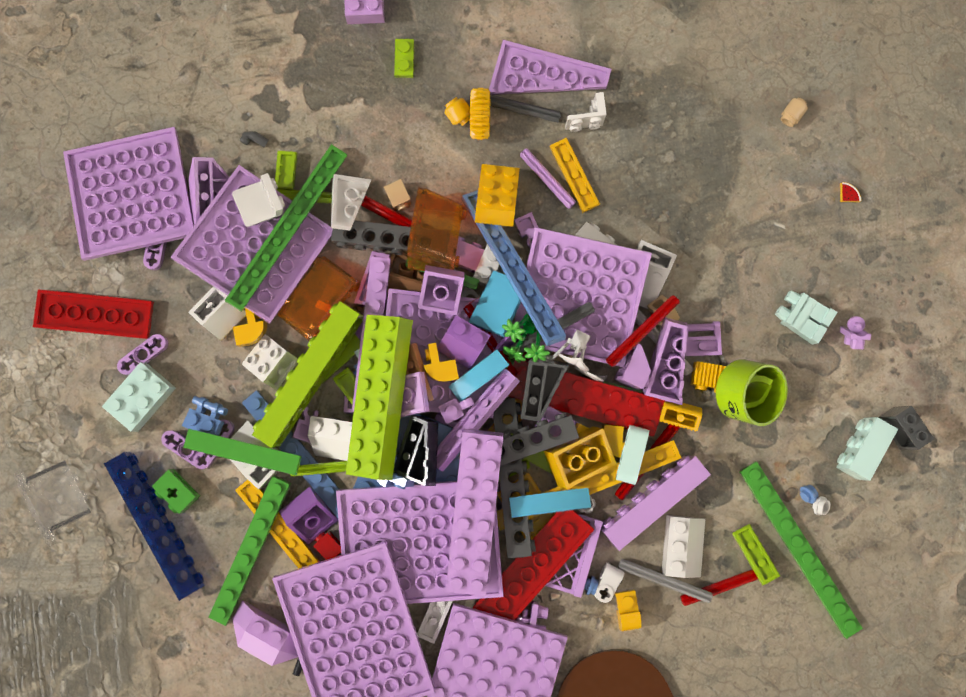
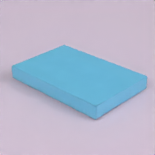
(496, 305)

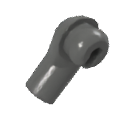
(248, 136)

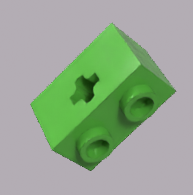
(185, 495)

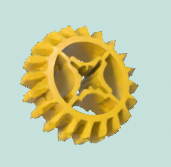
(480, 113)

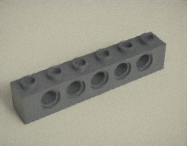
(381, 232)
(567, 434)

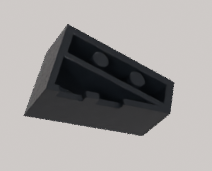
(419, 451)

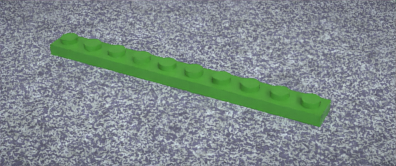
(286, 228)
(801, 550)

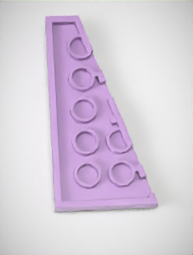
(534, 70)

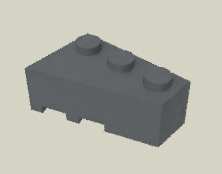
(540, 386)

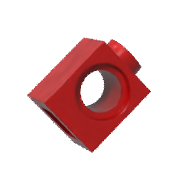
(328, 545)

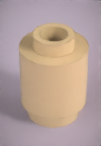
(794, 112)

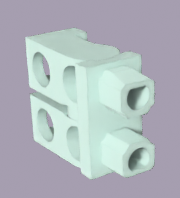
(805, 316)

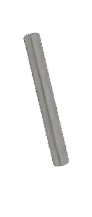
(666, 581)

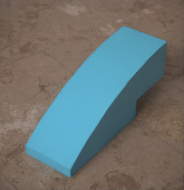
(478, 375)

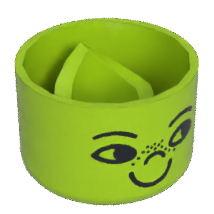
(751, 392)

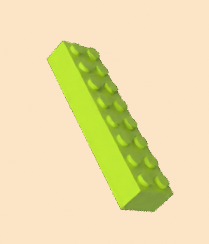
(308, 375)
(379, 397)

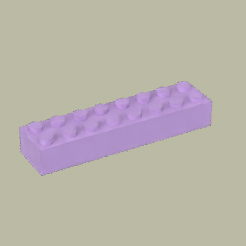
(474, 512)

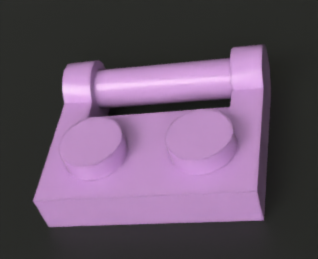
(704, 344)

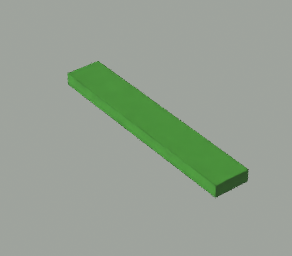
(242, 452)

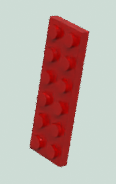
(93, 314)

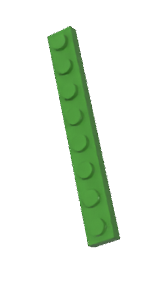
(249, 550)

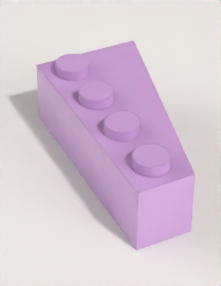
(668, 362)

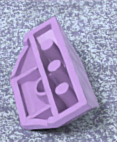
(205, 182)
(263, 635)

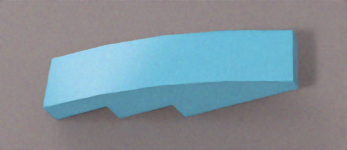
(550, 502)

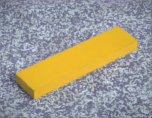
(574, 175)

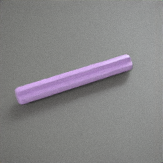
(547, 178)

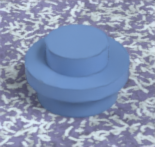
(809, 493)
(591, 585)

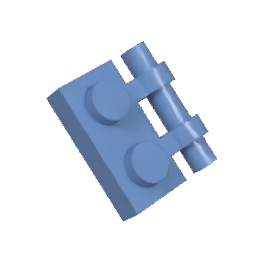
(200, 422)

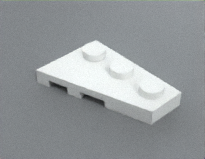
(346, 200)

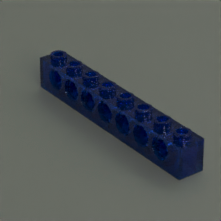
(116, 468)

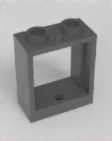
(911, 432)

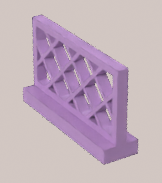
(583, 563)

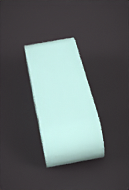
(632, 454)

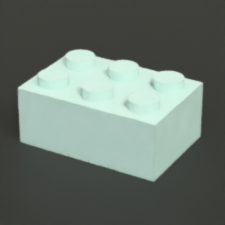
(138, 397)
(866, 448)

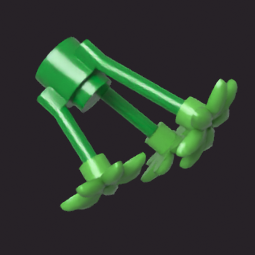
(515, 332)

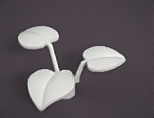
(578, 344)

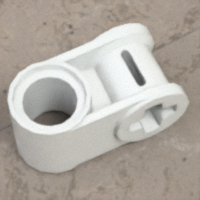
(610, 579)

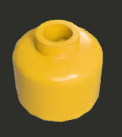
(458, 111)

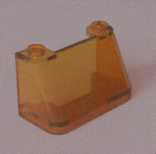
(434, 231)
(316, 295)

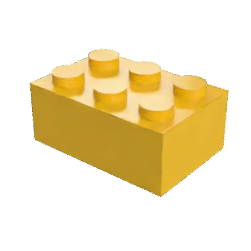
(497, 195)
(580, 458)

